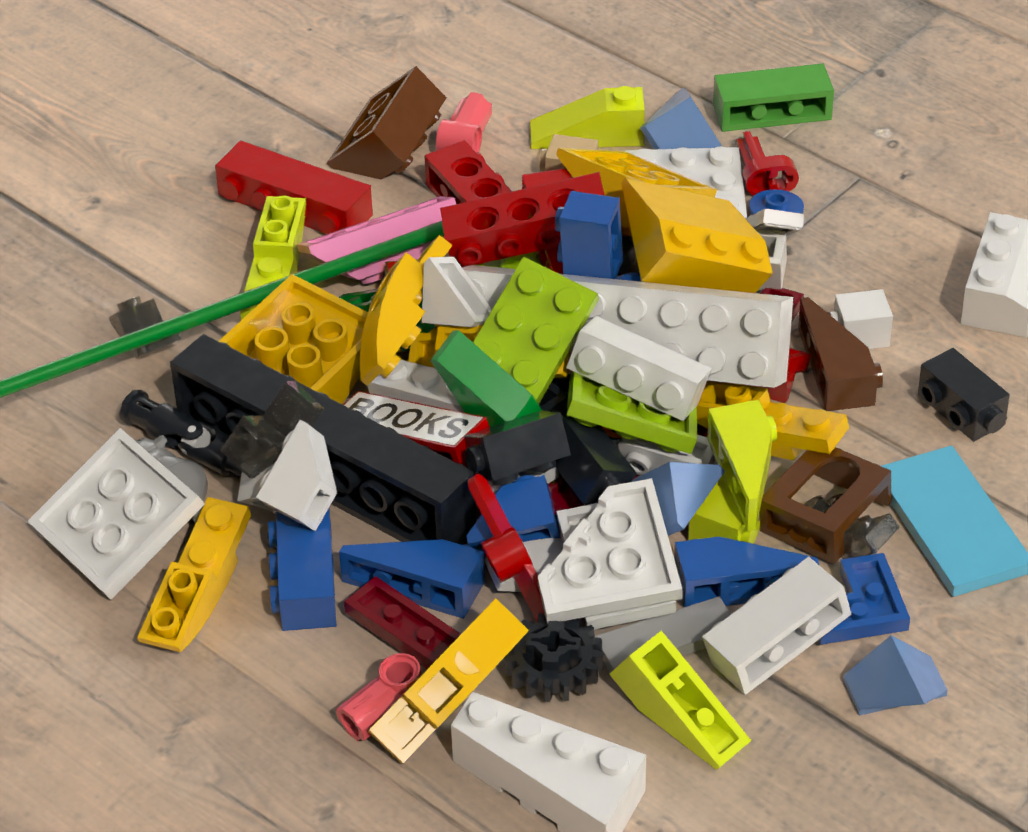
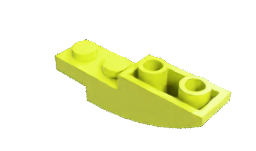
(276, 242)

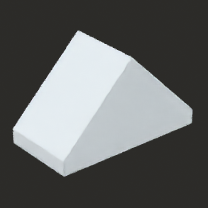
(451, 295)

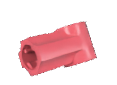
(466, 123)
(368, 705)

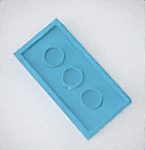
(955, 522)

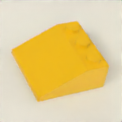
(617, 165)
(694, 240)
(305, 337)

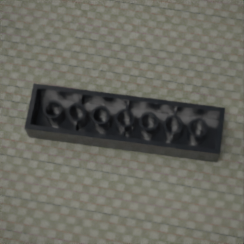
(375, 469)

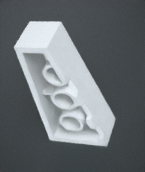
(549, 766)

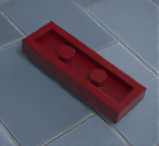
(400, 621)

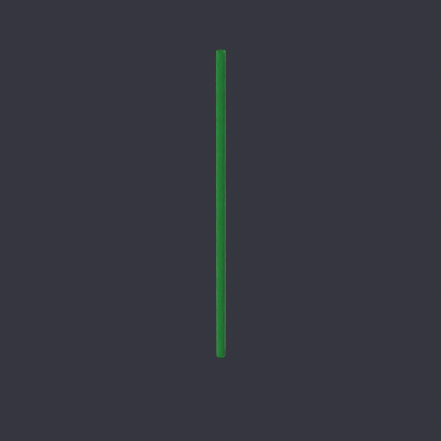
(214, 311)

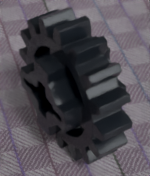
(555, 658)

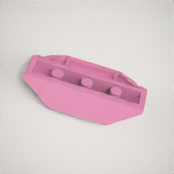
(374, 232)

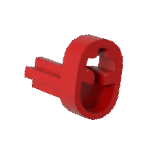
(761, 171)

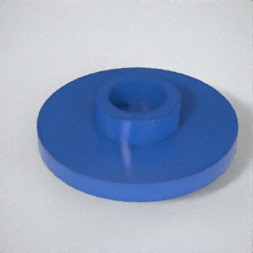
(776, 200)

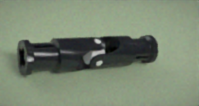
(180, 431)

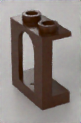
(818, 531)

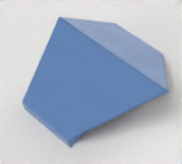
(679, 125)
(682, 490)
(893, 677)

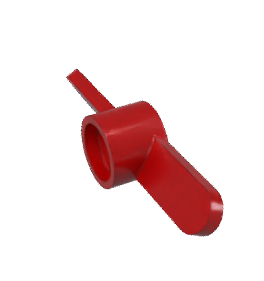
(505, 549)

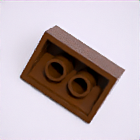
(390, 127)

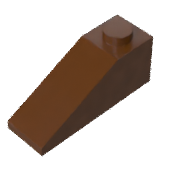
(838, 360)

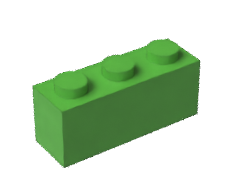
(773, 97)

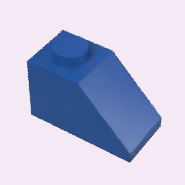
(527, 508)

